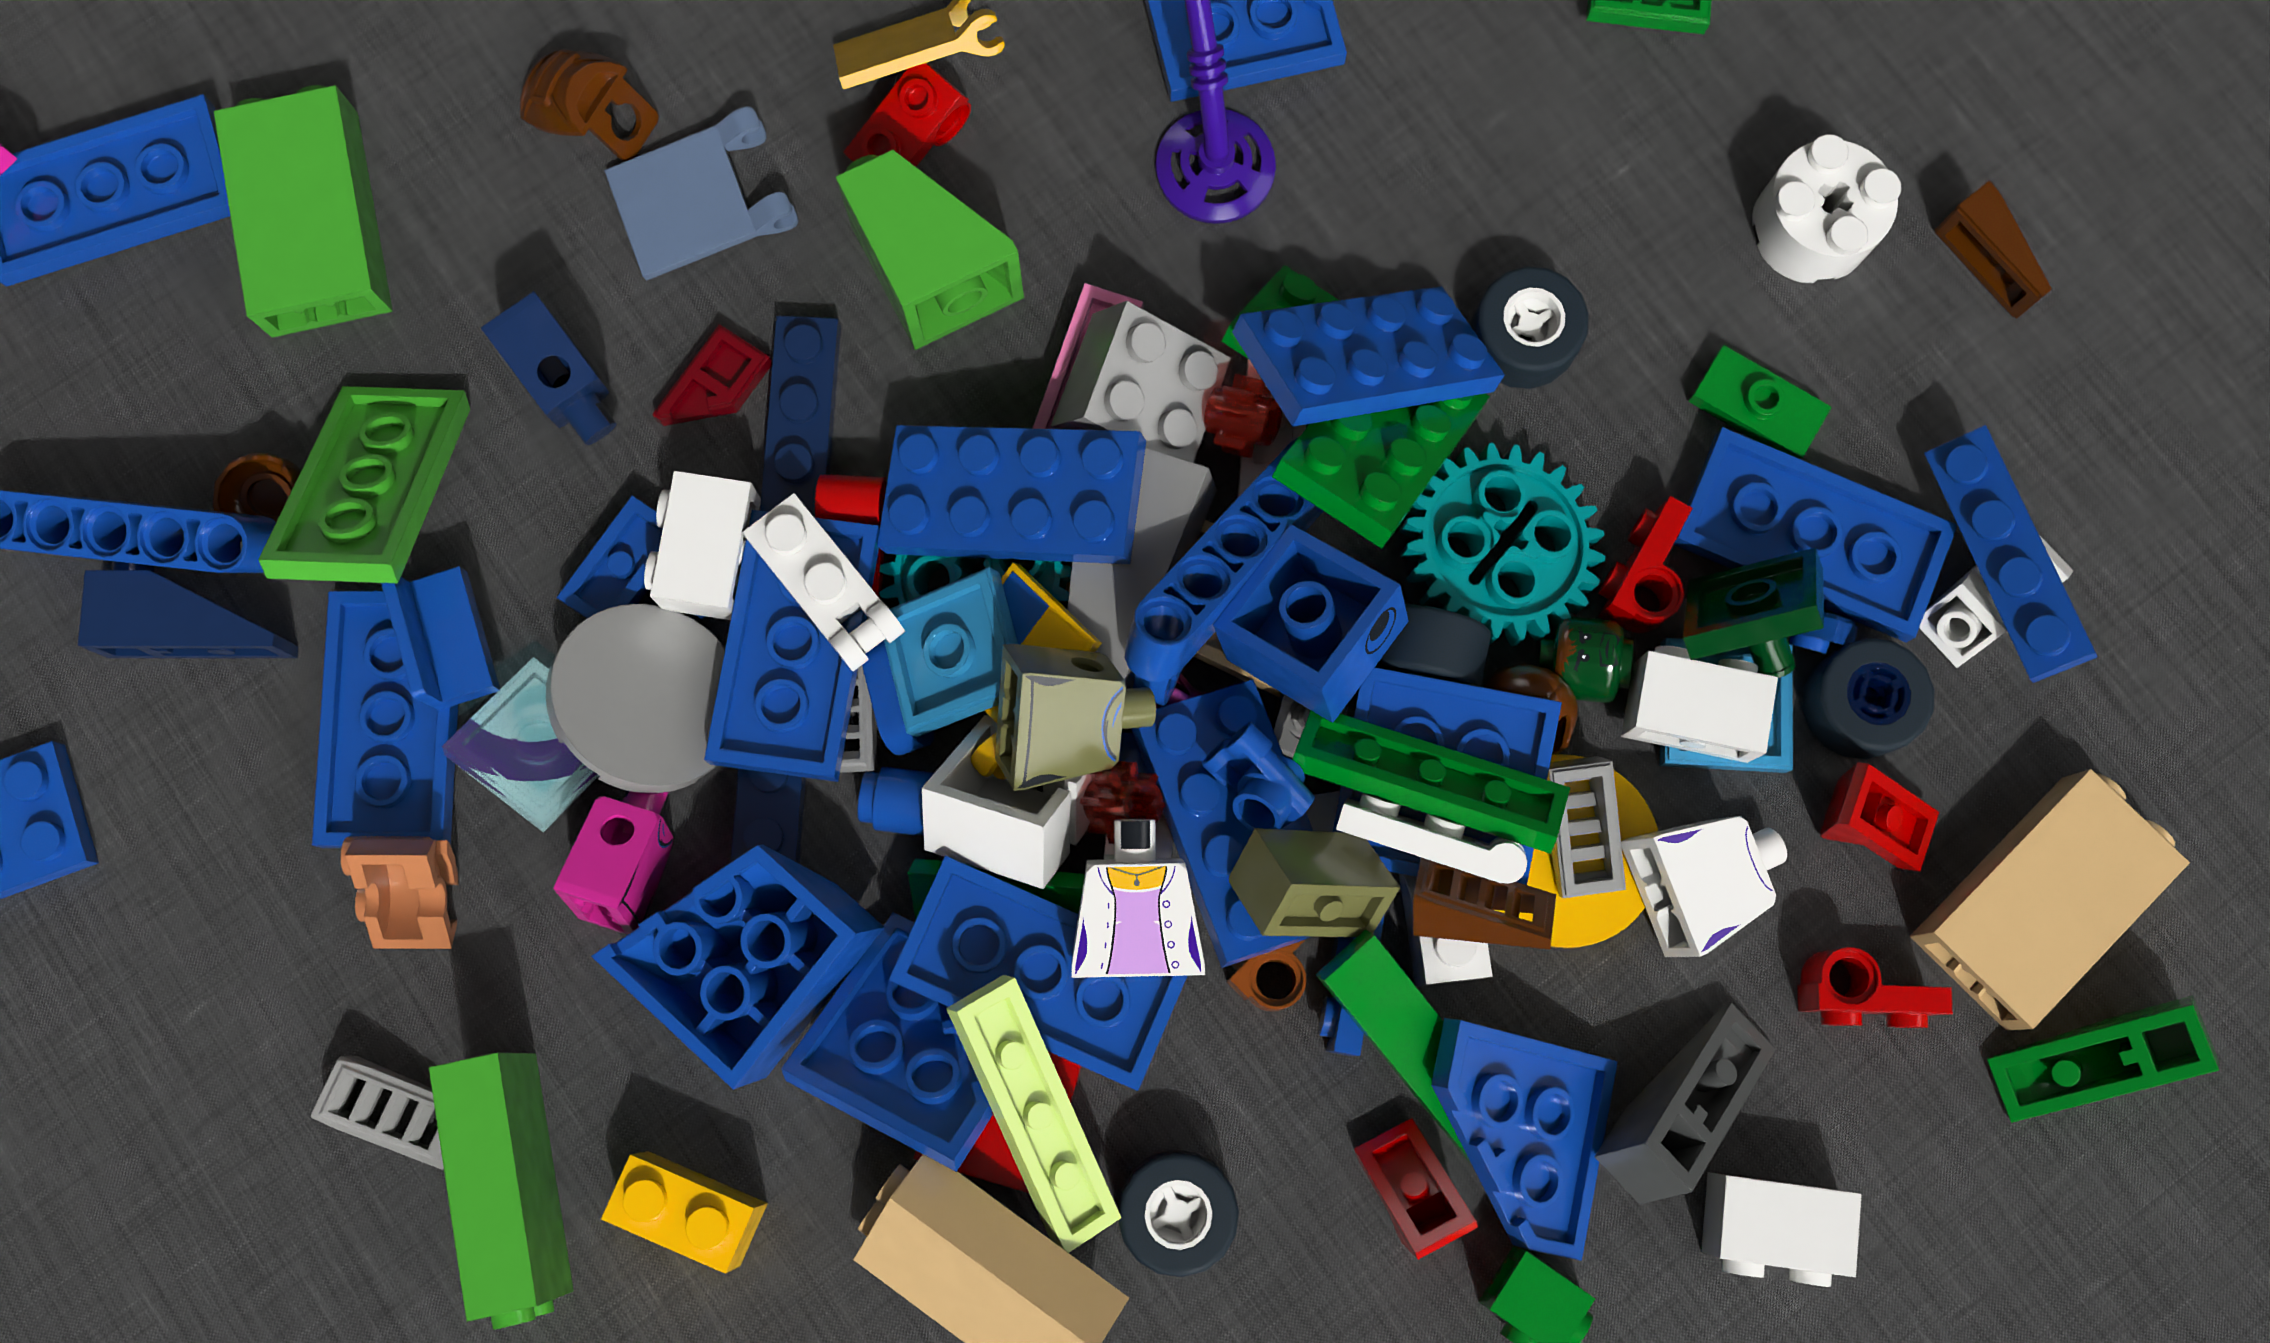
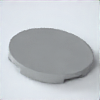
(637, 696)

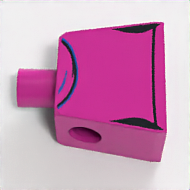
(617, 861)

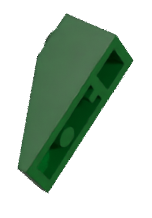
(2105, 1060)

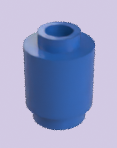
(893, 800)

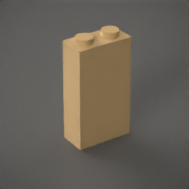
(2050, 899)
(980, 1264)

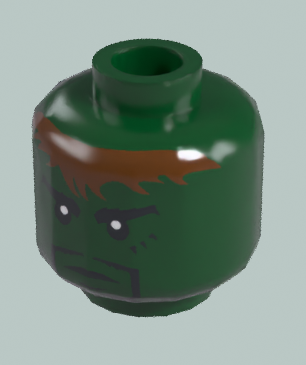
(1589, 657)

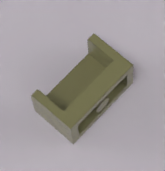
(1312, 883)

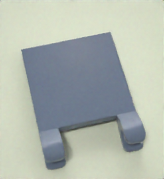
(688, 200)

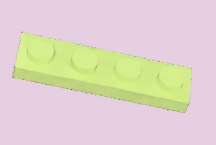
(1034, 1112)

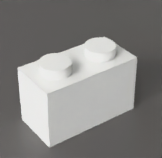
(700, 544)
(1700, 704)
(1781, 1226)

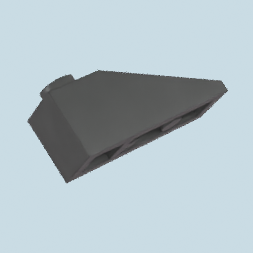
(1686, 1109)

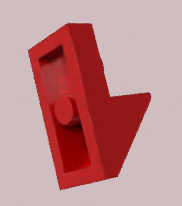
(1880, 816)
(1415, 1189)

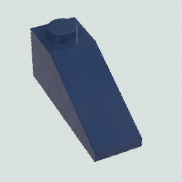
(148, 616)

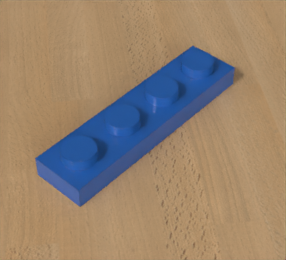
(2010, 555)

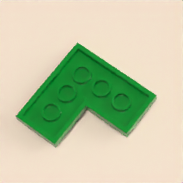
(1370, 464)

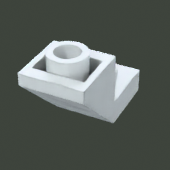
(1966, 616)

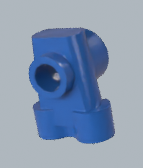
(1267, 784)

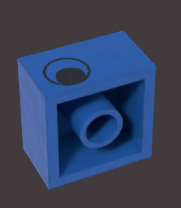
(1312, 622)

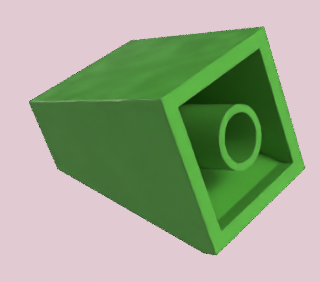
(928, 248)

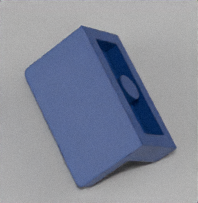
(441, 638)

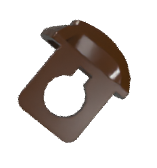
(570, 95)

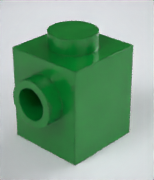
(1537, 1302)

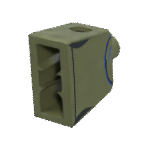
(1063, 714)

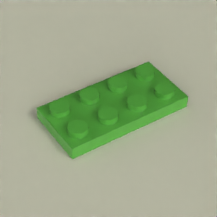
(366, 485)

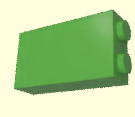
(302, 211)
(501, 1187)

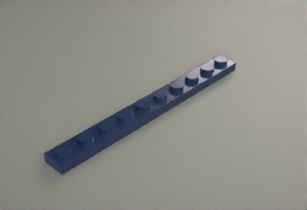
(796, 454)

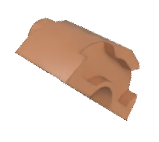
(402, 889)

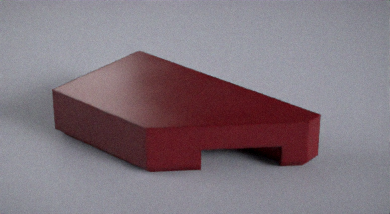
(715, 380)

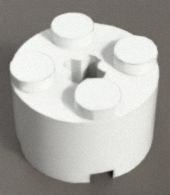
(1825, 210)

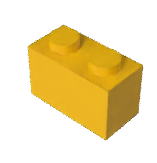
(684, 1211)

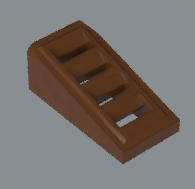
(1994, 249)
(1463, 908)

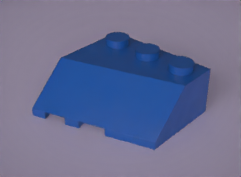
(744, 960)

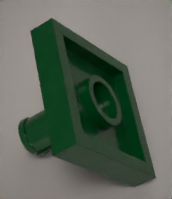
(1756, 609)

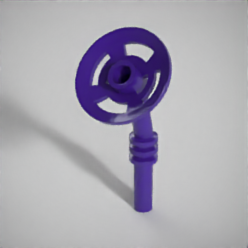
(1216, 144)

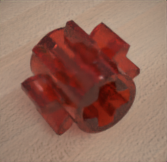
(1242, 415)
(1119, 796)

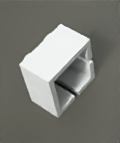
(997, 828)

